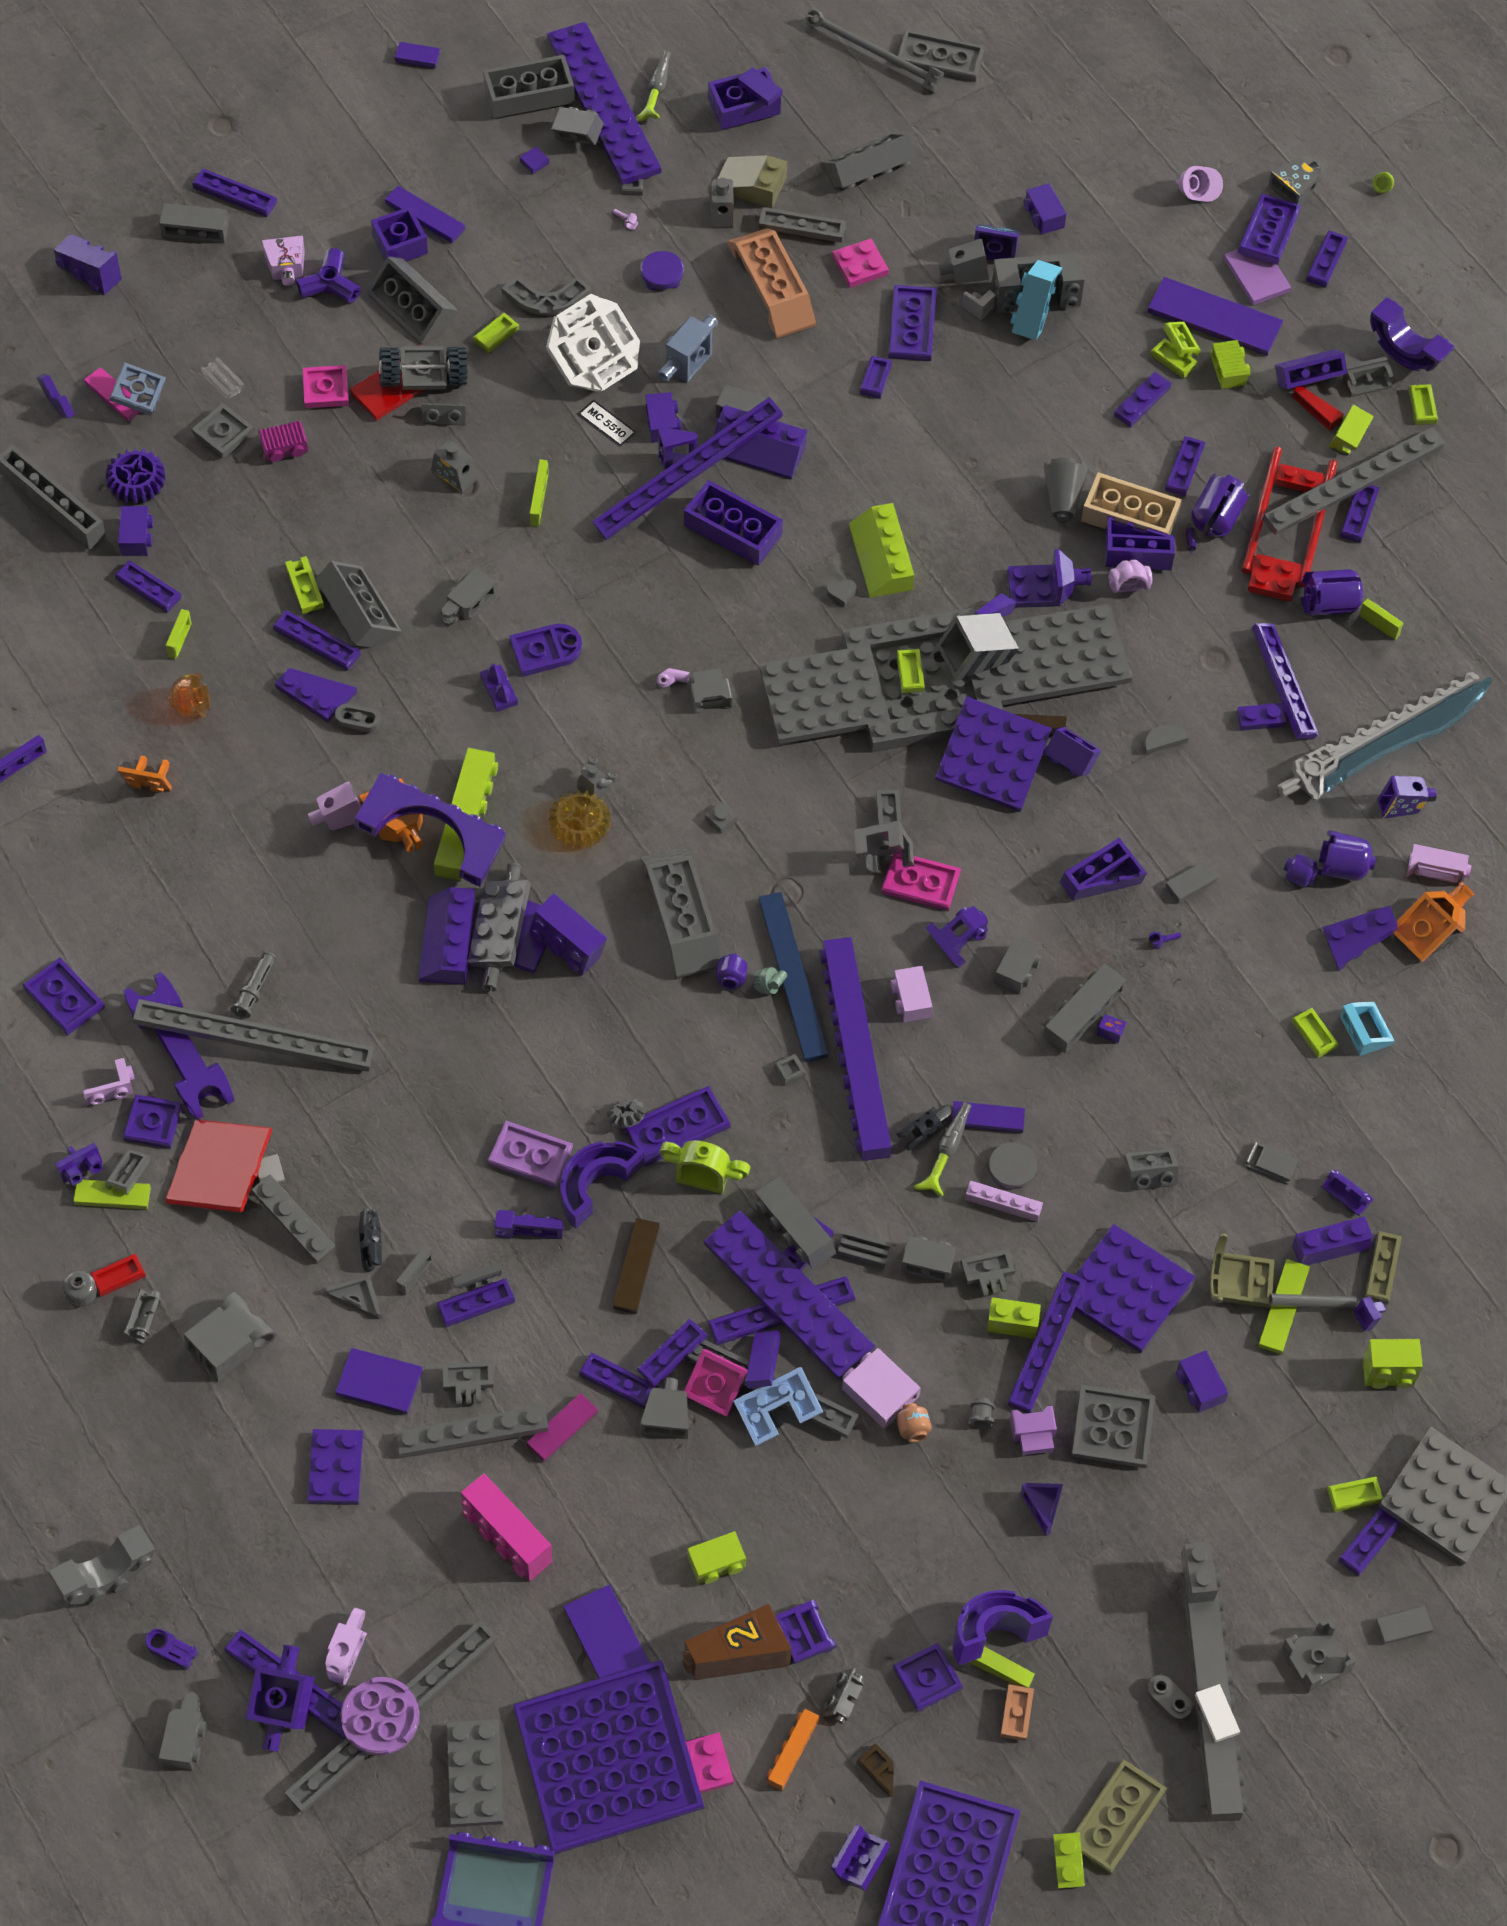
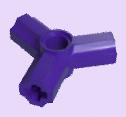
(329, 279)

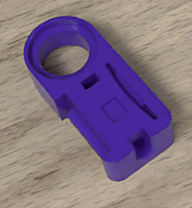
(173, 1649)

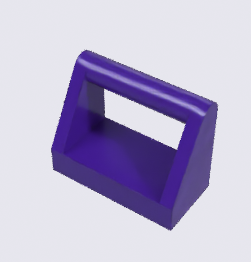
(672, 438)

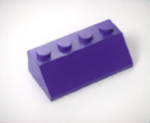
(772, 450)
(447, 936)

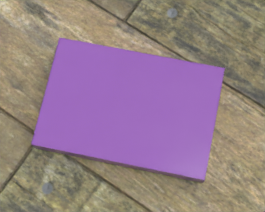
(1257, 277)
(530, 1154)

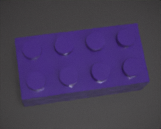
(733, 522)

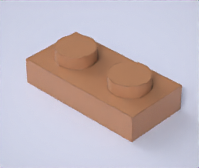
(1017, 1712)

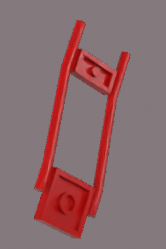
(1273, 575)

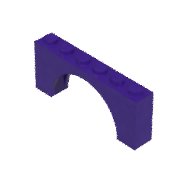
(394, 799)

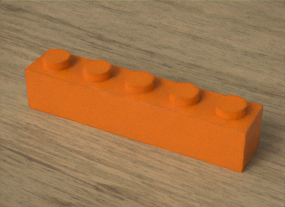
(792, 1749)

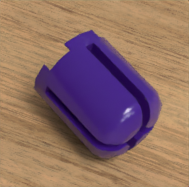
(1218, 490)
(1332, 592)

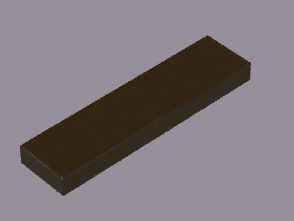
(636, 1265)

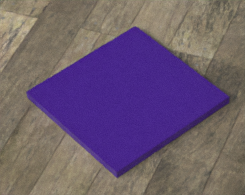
(608, 1757)

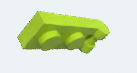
(304, 585)

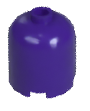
(1346, 857)

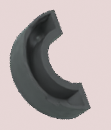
(106, 1572)

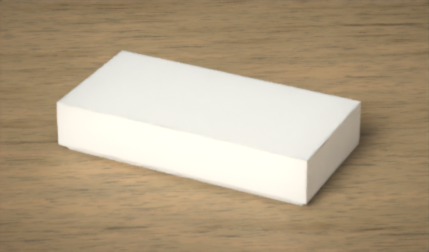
(1217, 1713)

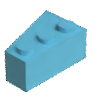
(1034, 299)

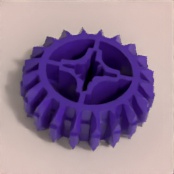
(139, 481)

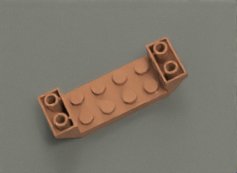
(775, 281)

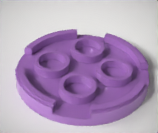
(380, 1716)

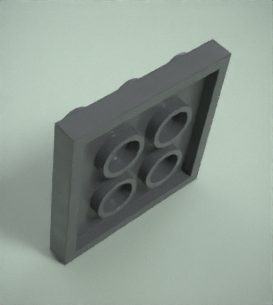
(1113, 1426)

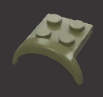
(1240, 1277)

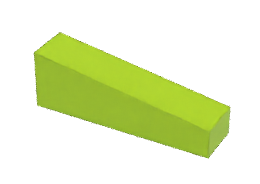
(1003, 1668)

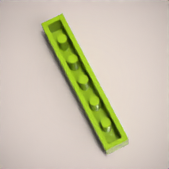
(470, 797)

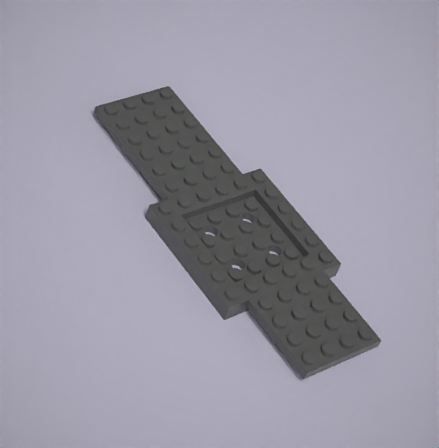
(861, 691)

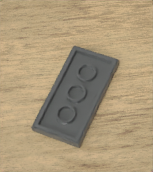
(948, 55)

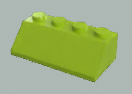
(882, 551)

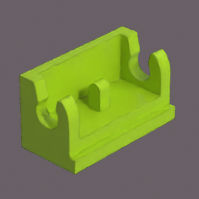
(1351, 430)

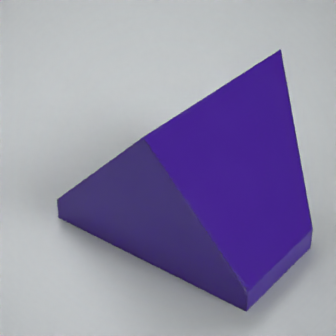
(1043, 1502)

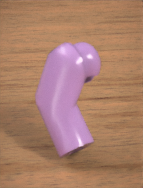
(672, 675)

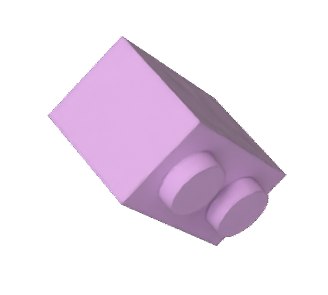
(912, 994)

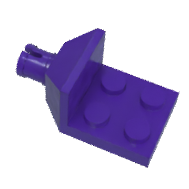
(1045, 583)

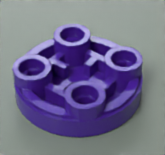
(662, 270)

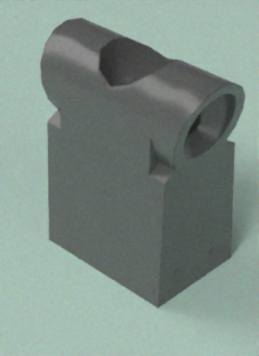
(227, 1337)

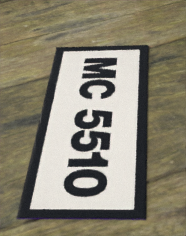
(607, 422)

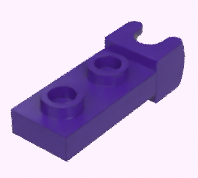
(508, 1224)

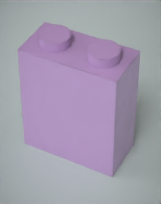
(880, 1387)

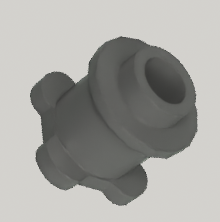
(981, 1413)

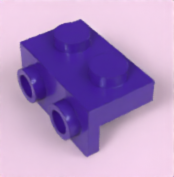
(859, 1858)

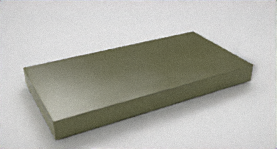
(1118, 1815)

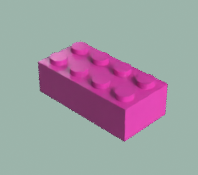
(506, 1528)

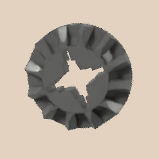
(627, 1119)

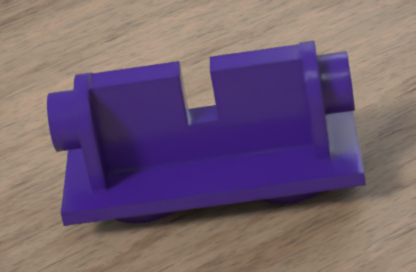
(1347, 1192)

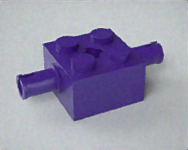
(264, 1700)

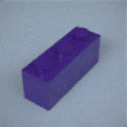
(1311, 369)
(1332, 1241)

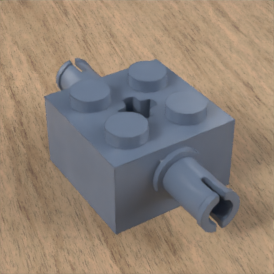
(688, 349)

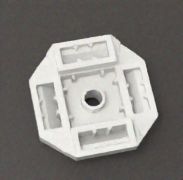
(613, 338)

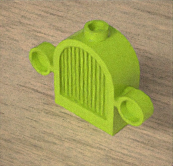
(703, 1165)

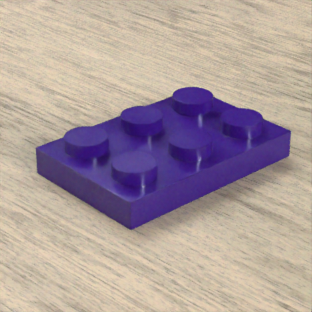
(335, 1466)

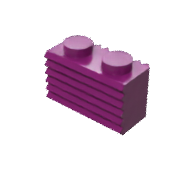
(283, 441)

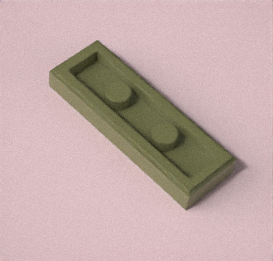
(1383, 1267)

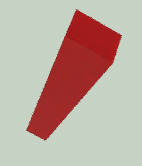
(1318, 408)

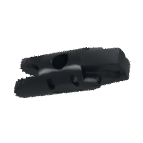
(934, 1121)
(370, 1239)

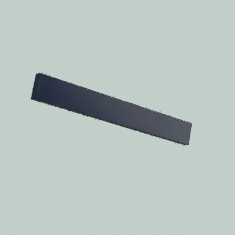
(796, 984)

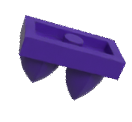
(498, 687)

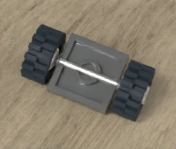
(422, 367)

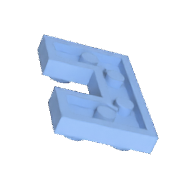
(788, 1388)

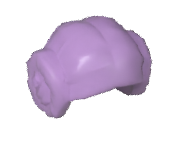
(1130, 577)

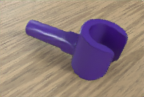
(1156, 935)

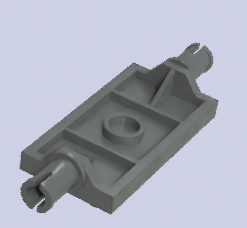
(499, 925)

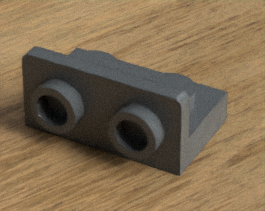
(1152, 1169)

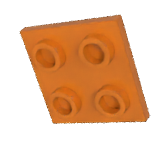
(139, 777)

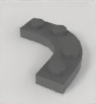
(545, 303)

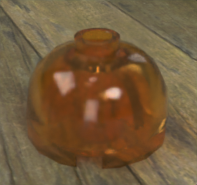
(189, 696)

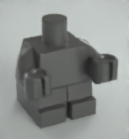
(593, 779)

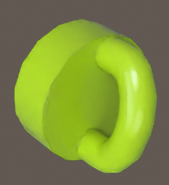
(1383, 182)

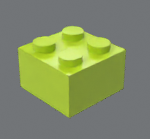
(1392, 1363)

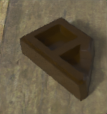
(878, 1767)

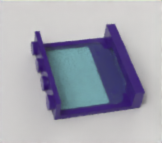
(493, 1883)

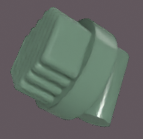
(768, 980)

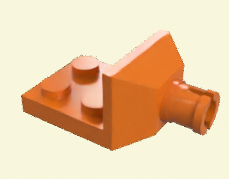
(402, 829)
(1433, 920)

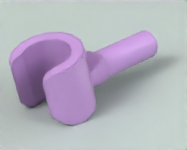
(630, 220)

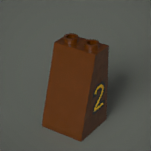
(738, 1647)

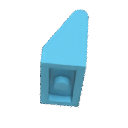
(1357, 1031)

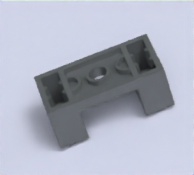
(1010, 271)

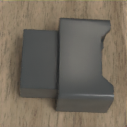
(710, 690)

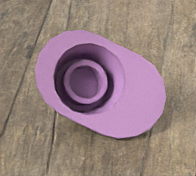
(1200, 183)

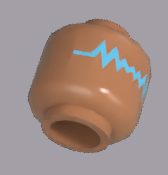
(913, 1423)

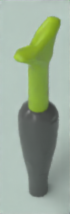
(656, 86)
(947, 1148)

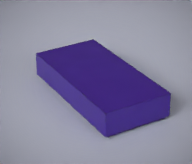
(417, 55)
(760, 86)
(875, 377)

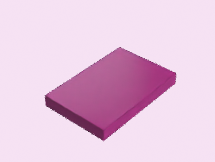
(923, 883)

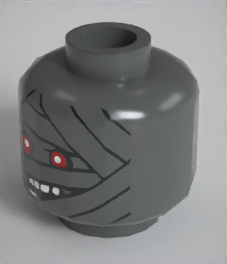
(79, 1288)

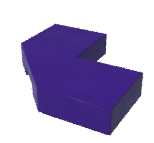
(58, 401)

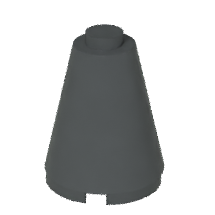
(1064, 486)

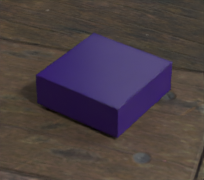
(534, 160)

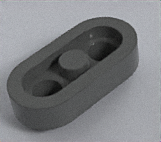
(359, 717)
(1167, 1698)

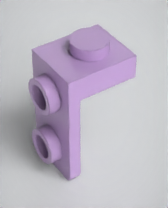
(113, 1090)

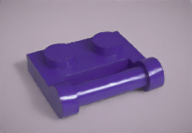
(798, 1634)

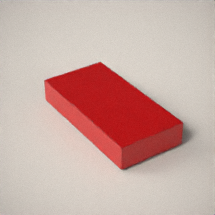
(118, 1275)

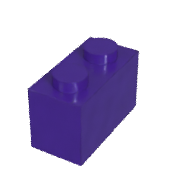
(1045, 208)
(661, 413)
(134, 530)
(1072, 752)
(1201, 1381)

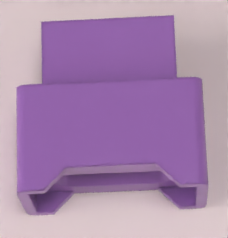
(1034, 1430)

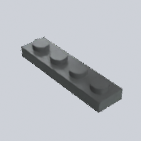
(802, 224)
(293, 1218)

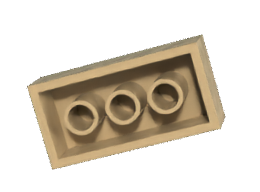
(1129, 504)

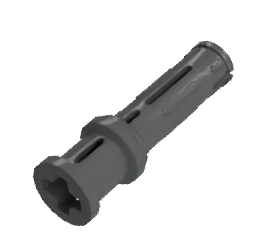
(250, 993)

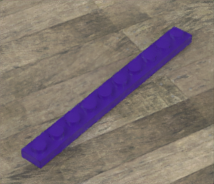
(687, 468)

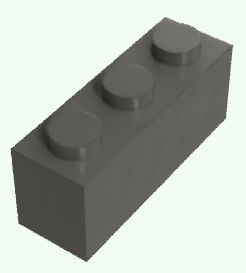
(194, 223)

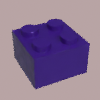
(399, 235)

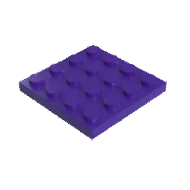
(993, 754)
(1130, 1288)

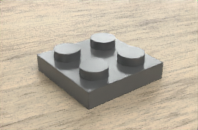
(223, 430)

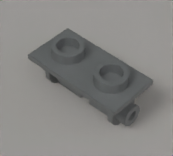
(444, 414)
(142, 1315)
(846, 1685)

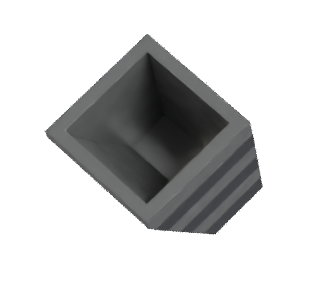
(976, 644)

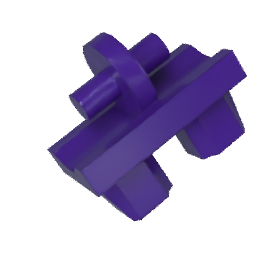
(78, 1162)

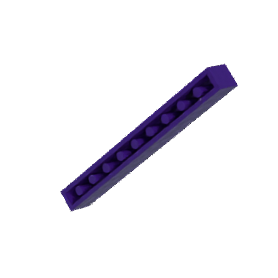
(856, 1049)

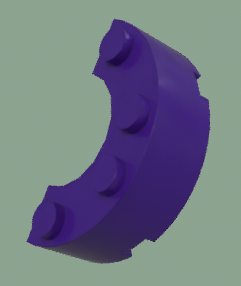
(1403, 343)
(590, 1164)
(997, 1612)

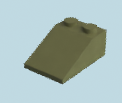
(756, 178)

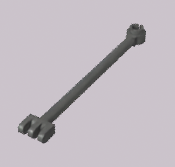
(927, 76)

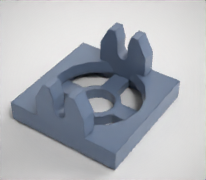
(129, 371)

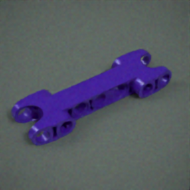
(197, 1079)

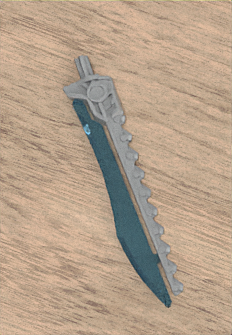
(1317, 769)

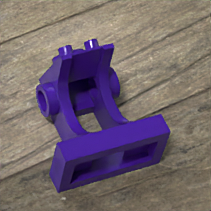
(949, 942)

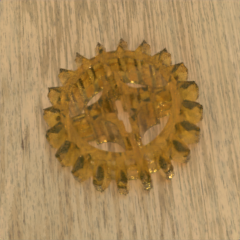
(575, 829)

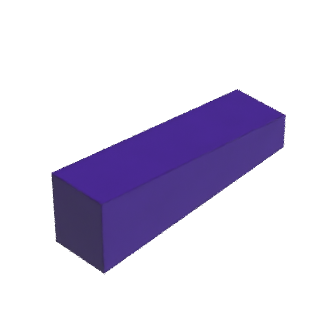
(1000, 604)

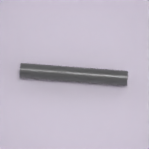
(1317, 1301)

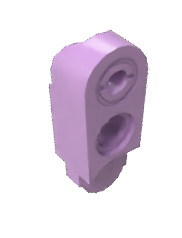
(345, 1647)

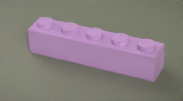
(1003, 1201)

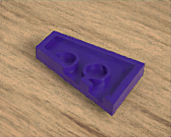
(314, 692)
(1355, 935)

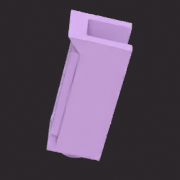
(1438, 864)

